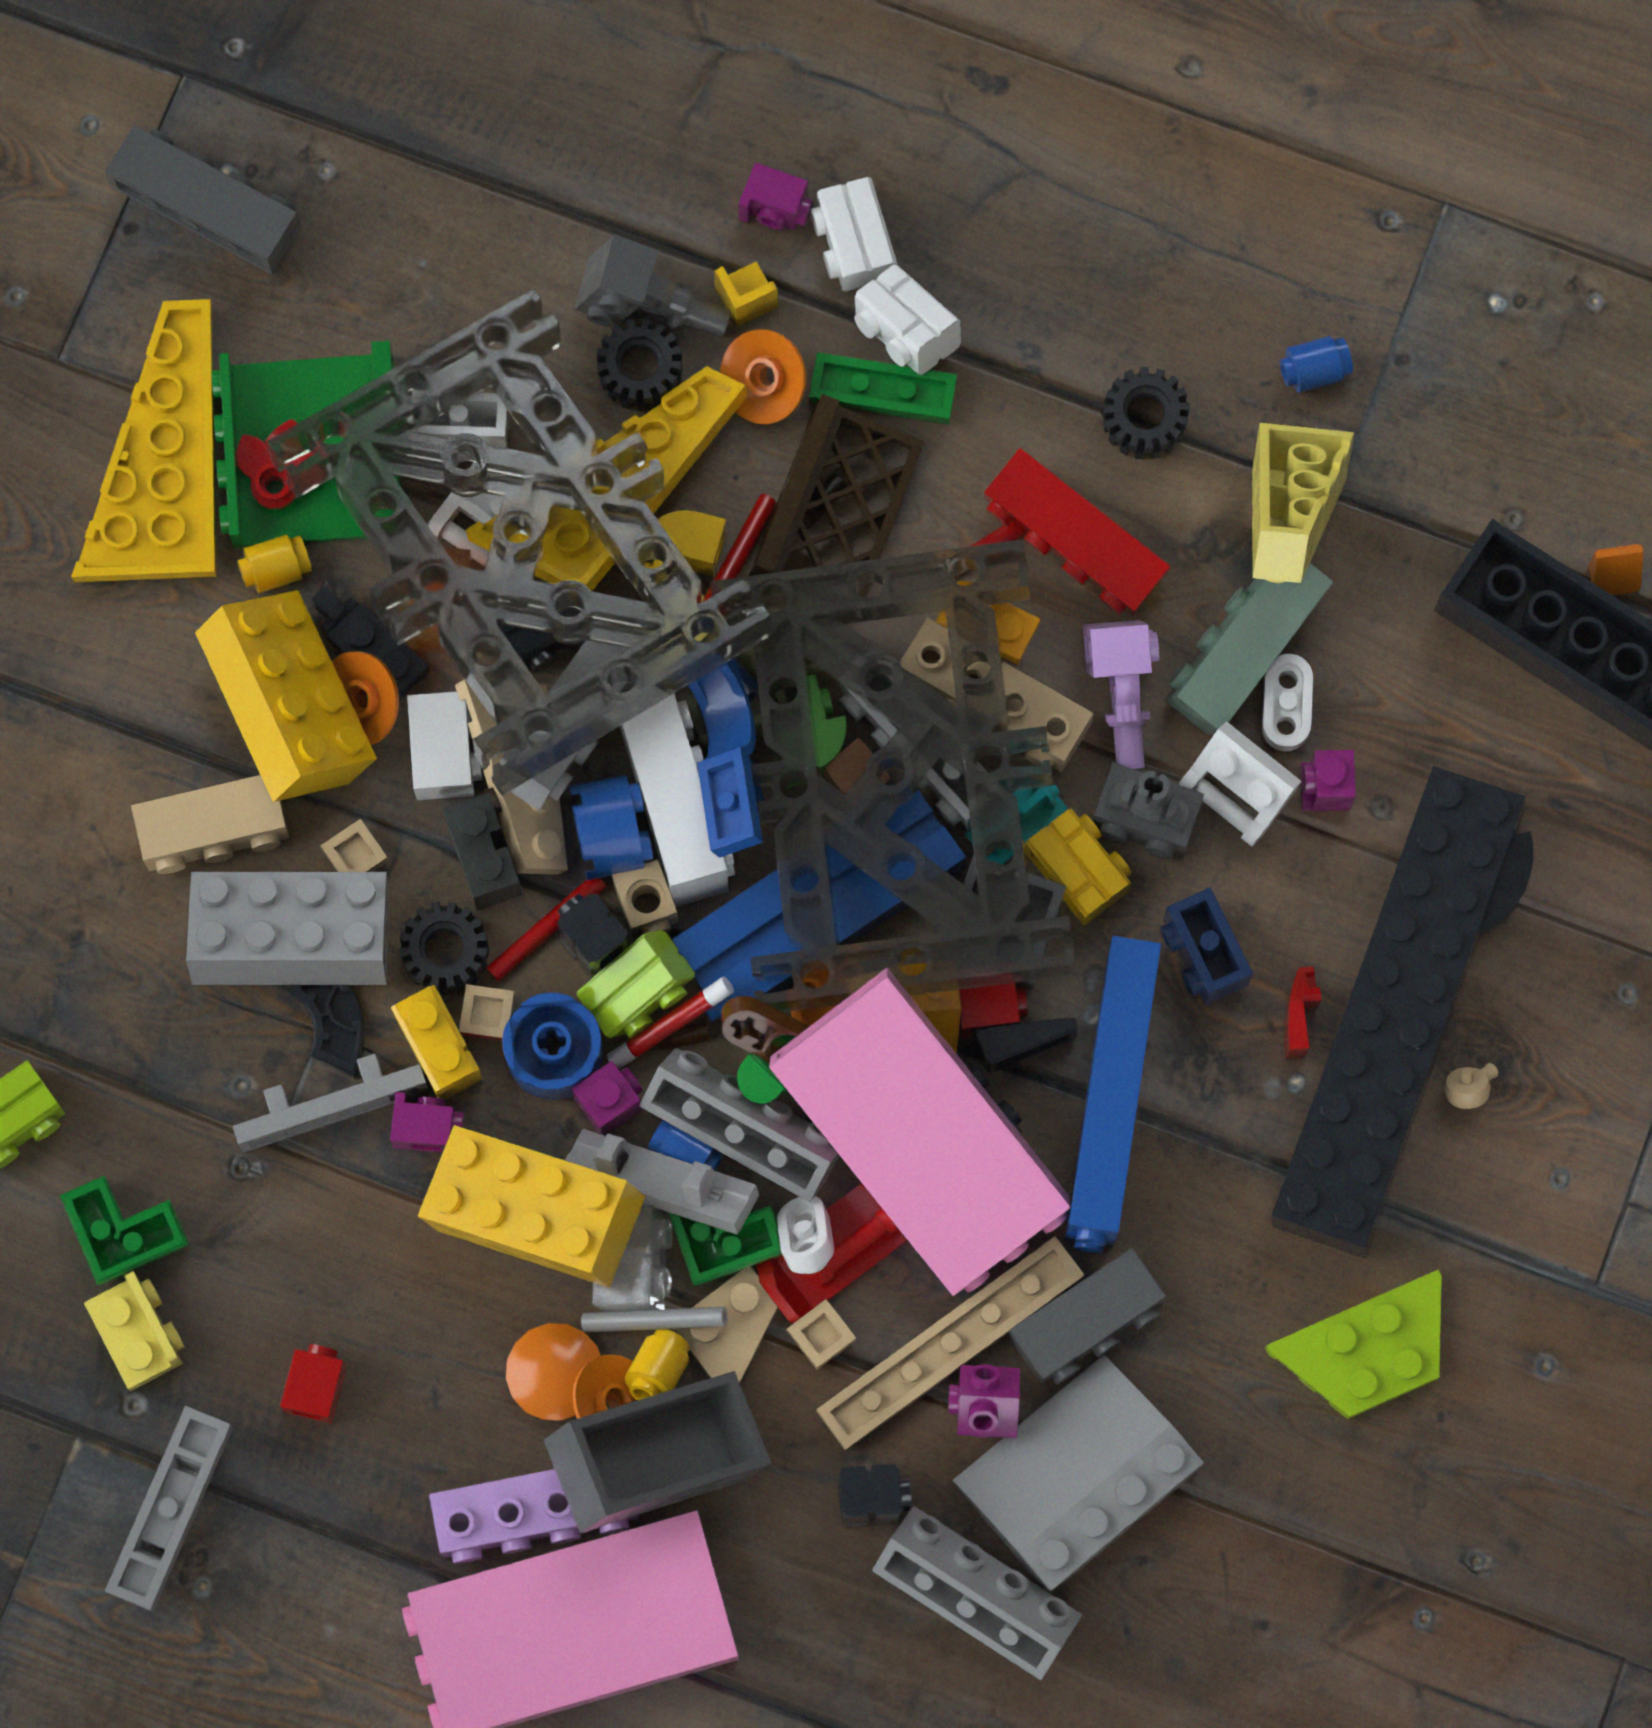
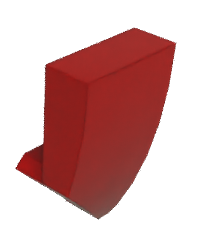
(1302, 996)

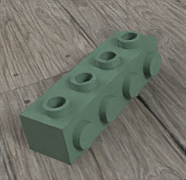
(1242, 648)

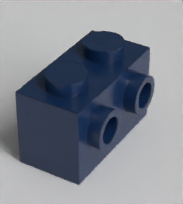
(1207, 947)

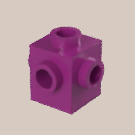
(986, 1401)

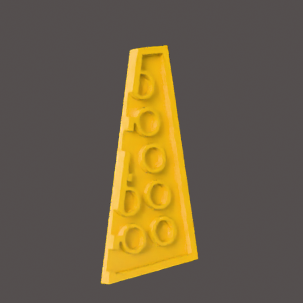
(674, 434)
(161, 477)

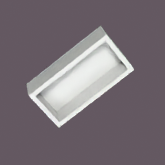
(673, 800)

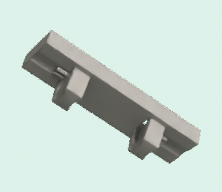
(294, 1120)
(669, 1183)
(169, 1508)

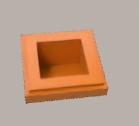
(1617, 569)

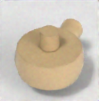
(1469, 1086)

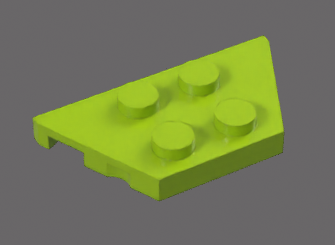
(1370, 1349)

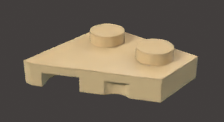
(749, 1316)

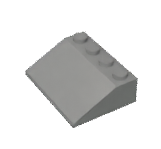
(1078, 1473)

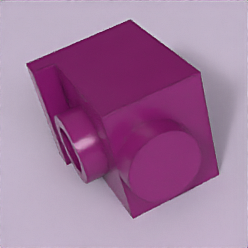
(775, 199)
(1328, 781)
(423, 1124)

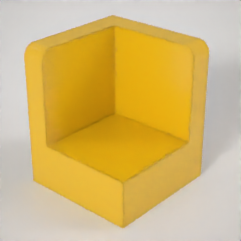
(746, 293)

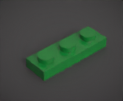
(884, 388)

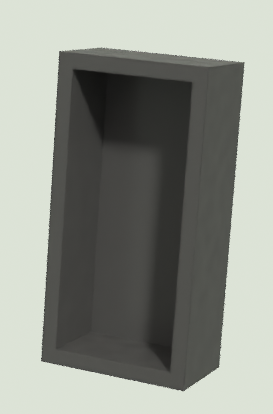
(656, 1451)

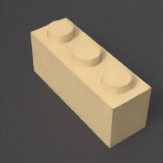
(208, 824)

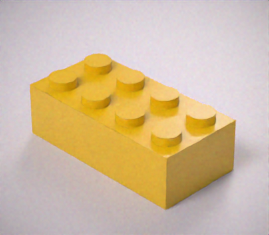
(285, 695)
(531, 1206)

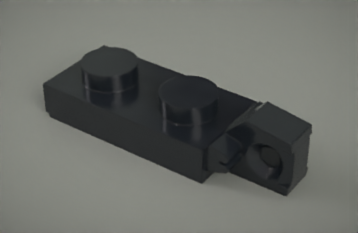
(356, 628)

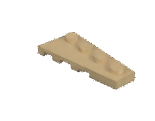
(531, 835)

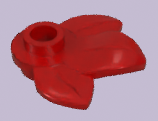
(256, 463)

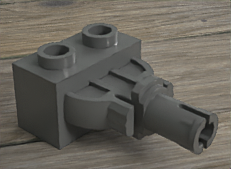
(622, 284)
(1147, 811)

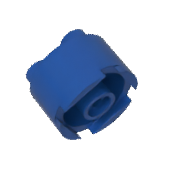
(609, 826)
(528, 1033)

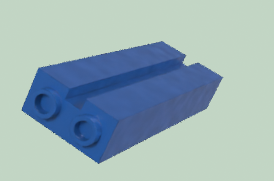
(754, 919)
(1112, 1094)

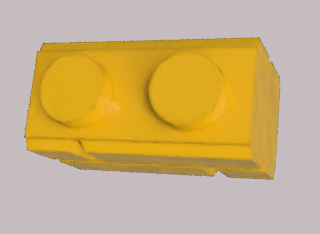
(1073, 857)
(436, 1043)

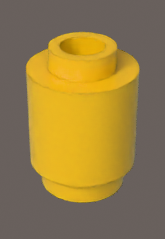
(274, 563)
(658, 1364)

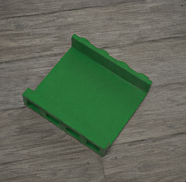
(256, 403)

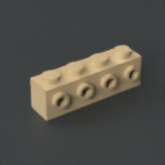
(1028, 700)

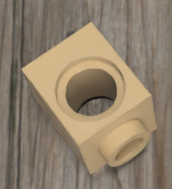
(637, 882)

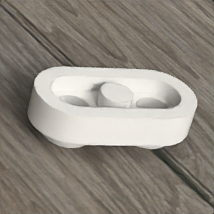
(1286, 704)
(805, 1235)

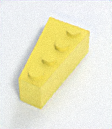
(1293, 495)

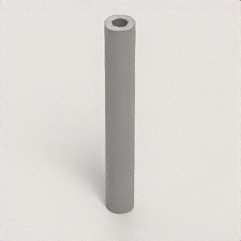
(654, 1319)

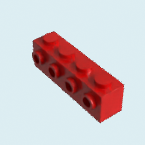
(1076, 532)

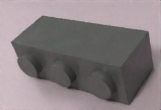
(1088, 1318)

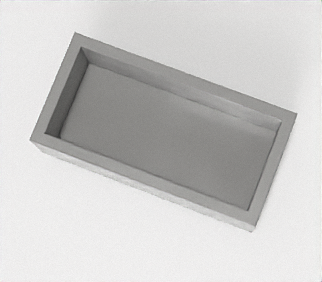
(288, 928)

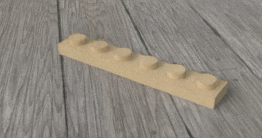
(950, 1343)

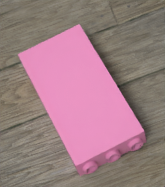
(921, 1133)
(571, 1626)

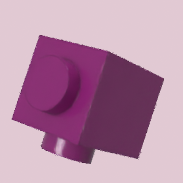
(608, 1097)

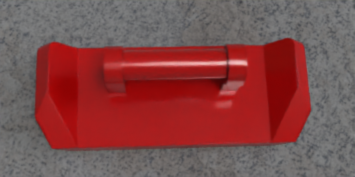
(861, 1240)

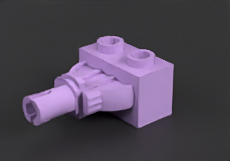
(1122, 653)

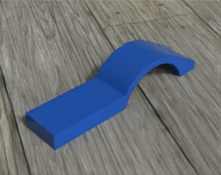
(727, 770)

